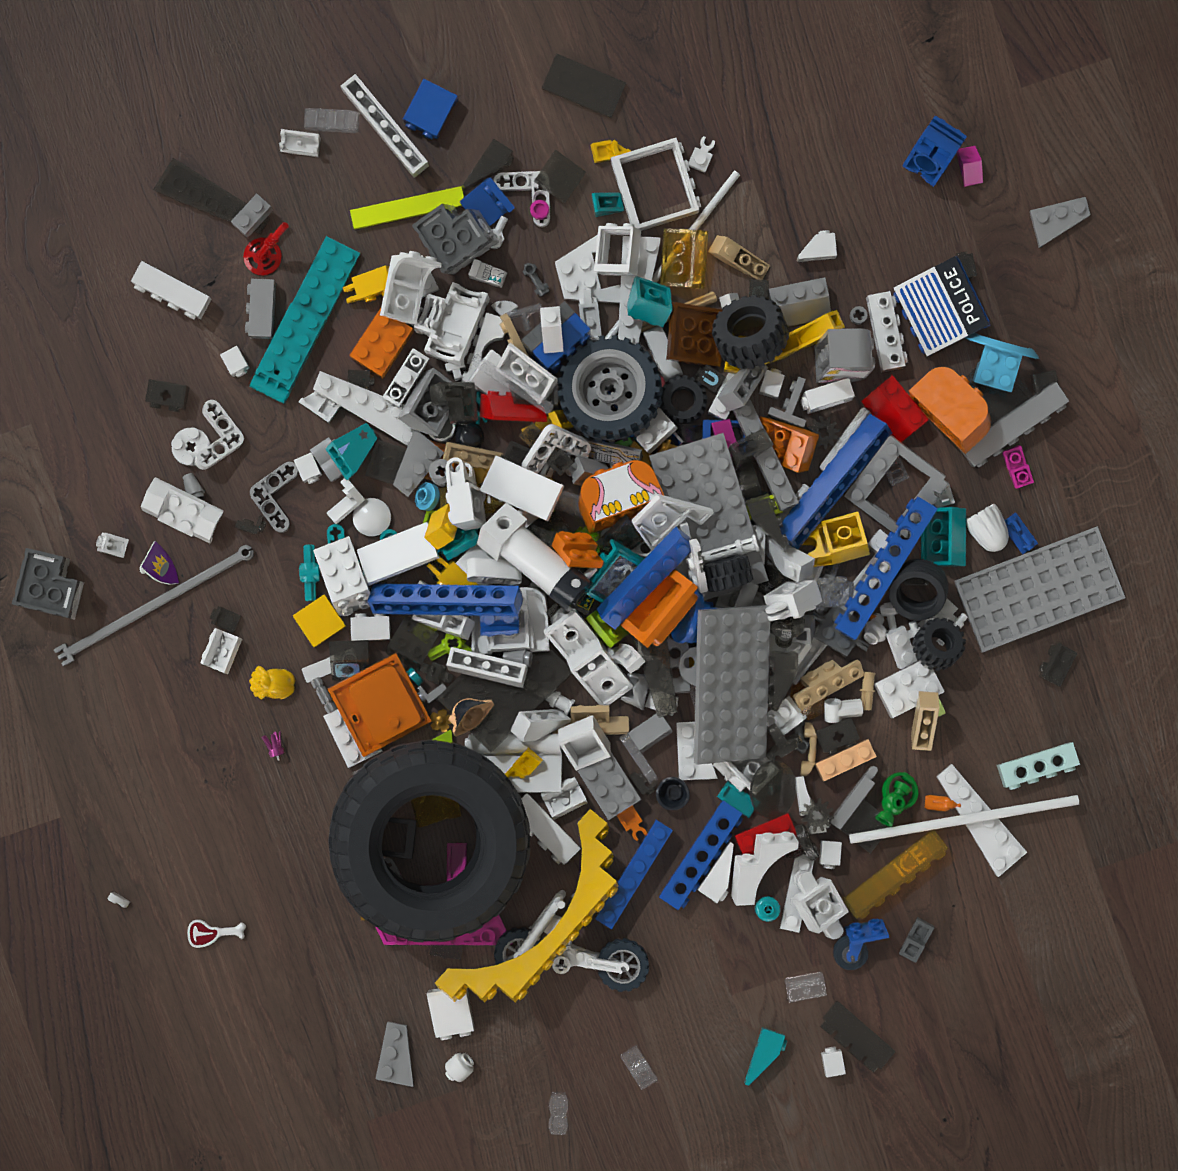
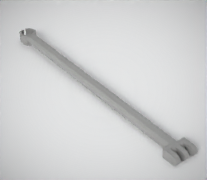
(152, 605)

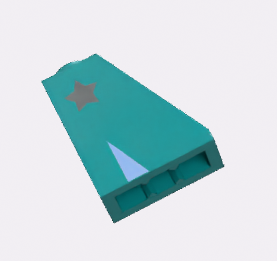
(351, 449)

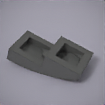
(916, 939)

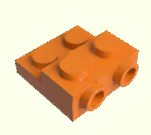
(577, 549)

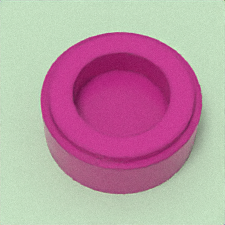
(539, 209)

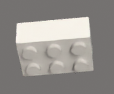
(901, 689)

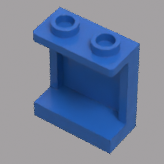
(429, 109)

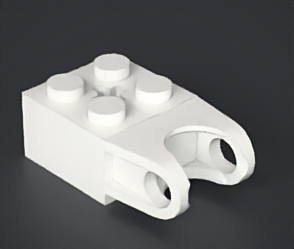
(464, 497)

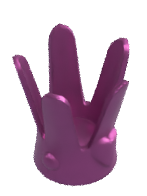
(276, 748)

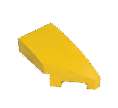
(604, 150)
(524, 764)

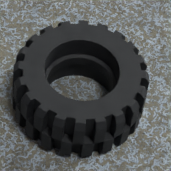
(755, 349)

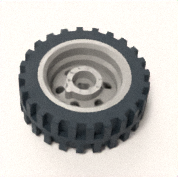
(588, 366)

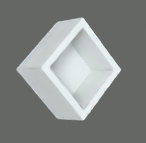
(584, 742)

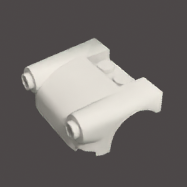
(531, 634)

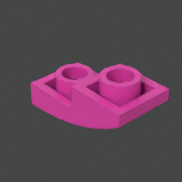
(1017, 466)

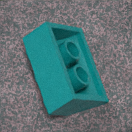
(945, 538)

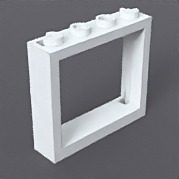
(683, 167)

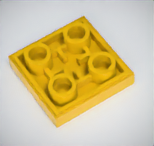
(319, 621)

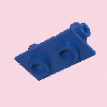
(1020, 534)

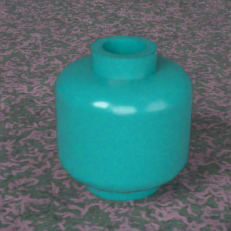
(760, 908)

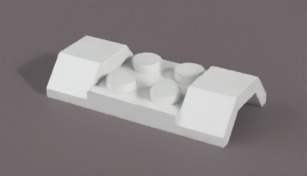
(181, 510)

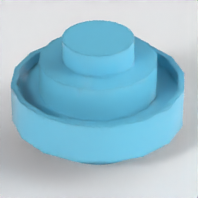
(427, 496)

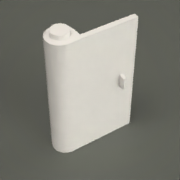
(544, 778)

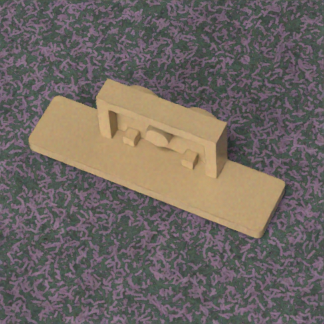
(825, 681)
(608, 724)

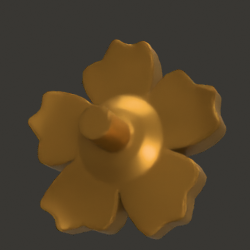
(440, 720)

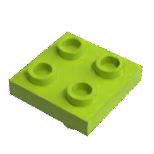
(605, 631)

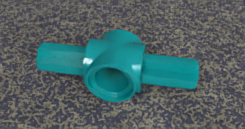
(309, 572)

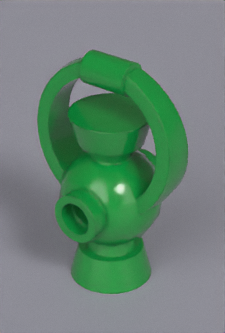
(894, 802)

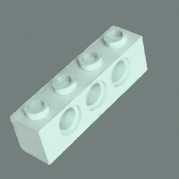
(1065, 752)

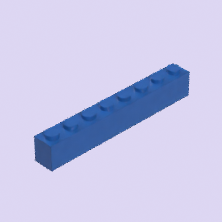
(834, 480)

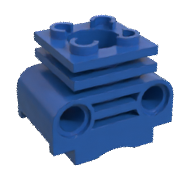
(934, 150)

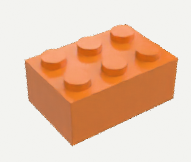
(381, 344)

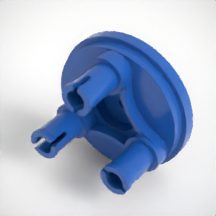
(687, 628)

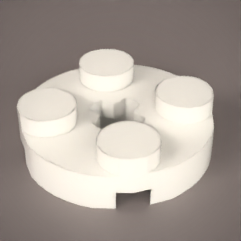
(180, 443)

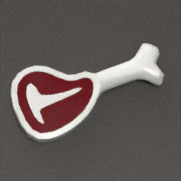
(203, 935)

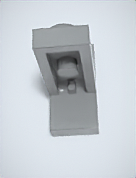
(789, 406)

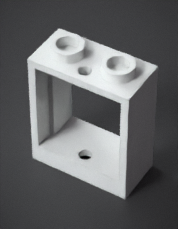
(602, 250)
(827, 396)

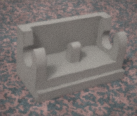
(585, 468)
(650, 732)

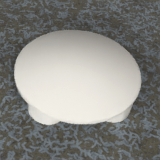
(372, 517)

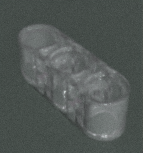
(331, 120)

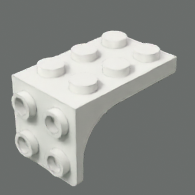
(406, 285)
(343, 576)

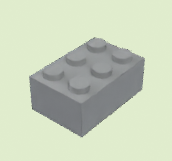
(609, 786)

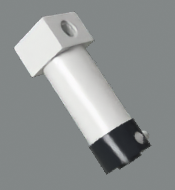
(508, 537)

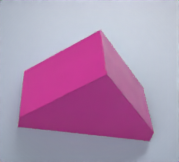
(970, 166)

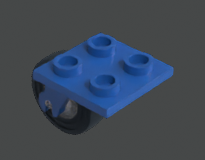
(851, 950)

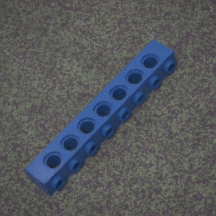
(925, 512)
(445, 599)

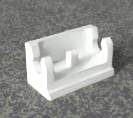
(299, 143)

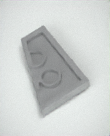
(1057, 218)
(416, 462)
(395, 1056)

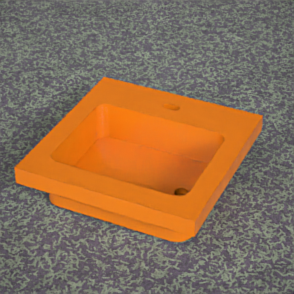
(661, 610)
(382, 702)

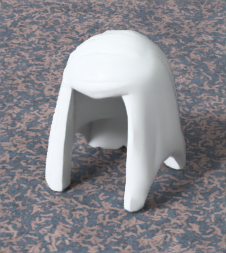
(989, 528)

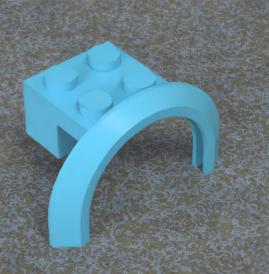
(999, 362)

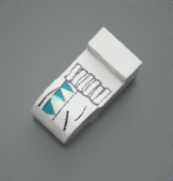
(487, 274)

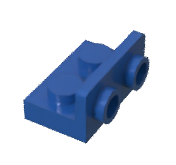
(499, 625)

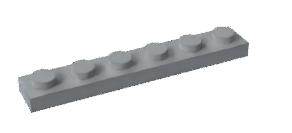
(768, 460)

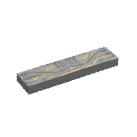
(610, 452)

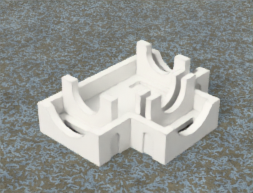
(451, 322)

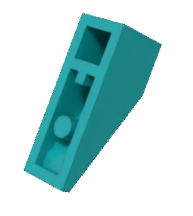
(765, 1052)

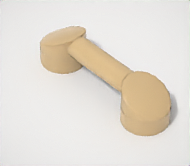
(807, 766)

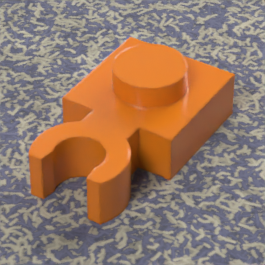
(630, 819)

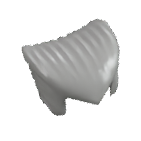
(638, 693)

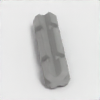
(323, 695)

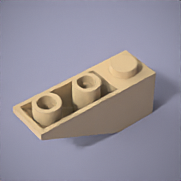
(738, 257)

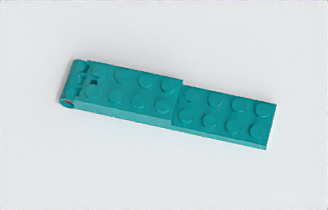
(304, 320)

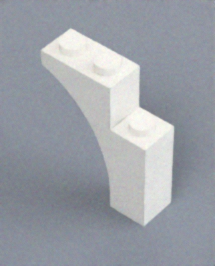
(751, 868)

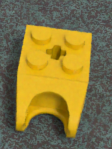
(838, 540)

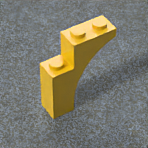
(810, 333)

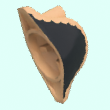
(469, 714)

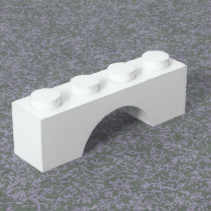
(489, 333)

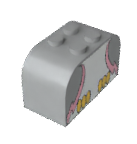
(844, 355)

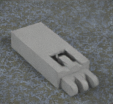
(854, 798)

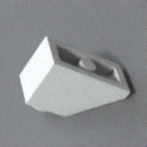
(819, 248)

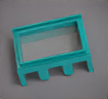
(615, 569)

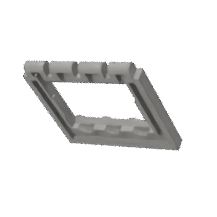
(878, 467)

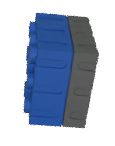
(574, 333)

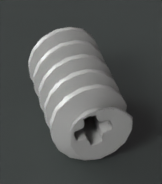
(435, 474)

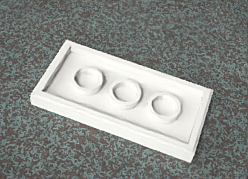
(522, 488)
(396, 554)

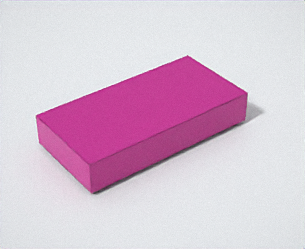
(456, 859)

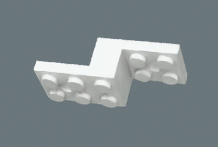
(588, 658)

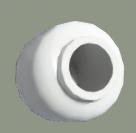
(459, 1067)

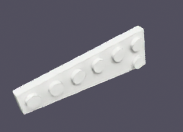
(647, 259)
(366, 405)
(991, 835)

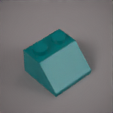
(649, 301)

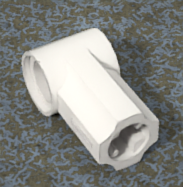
(836, 709)

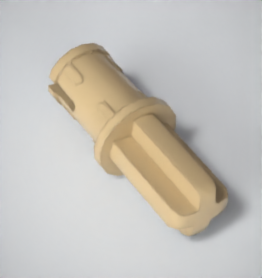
(867, 690)

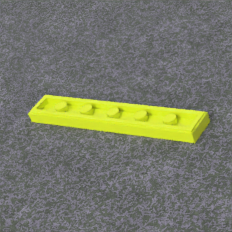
(405, 208)

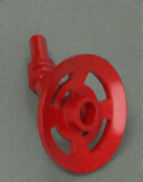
(264, 253)

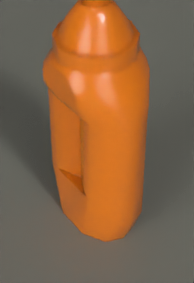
(939, 803)

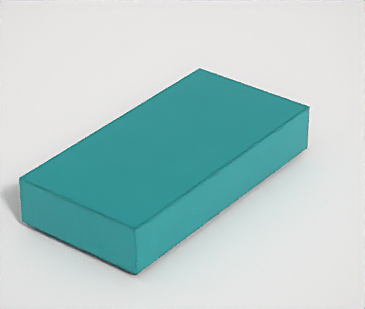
(738, 800)

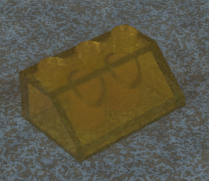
(684, 258)

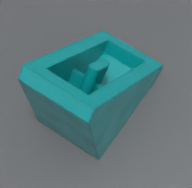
(607, 203)

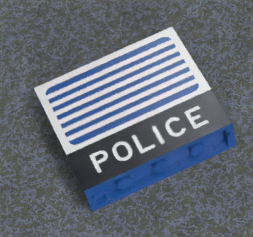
(941, 306)

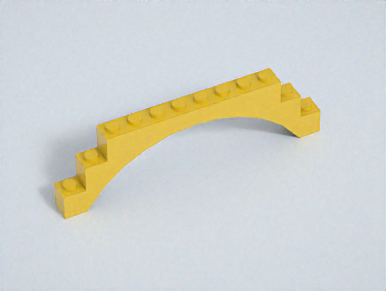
(519, 973)

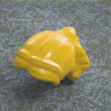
(272, 683)

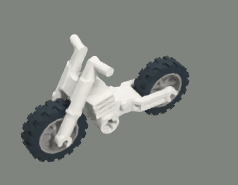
(574, 955)

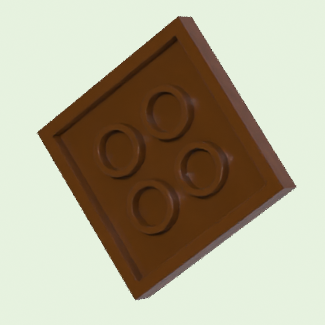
(691, 335)

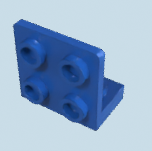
(488, 200)

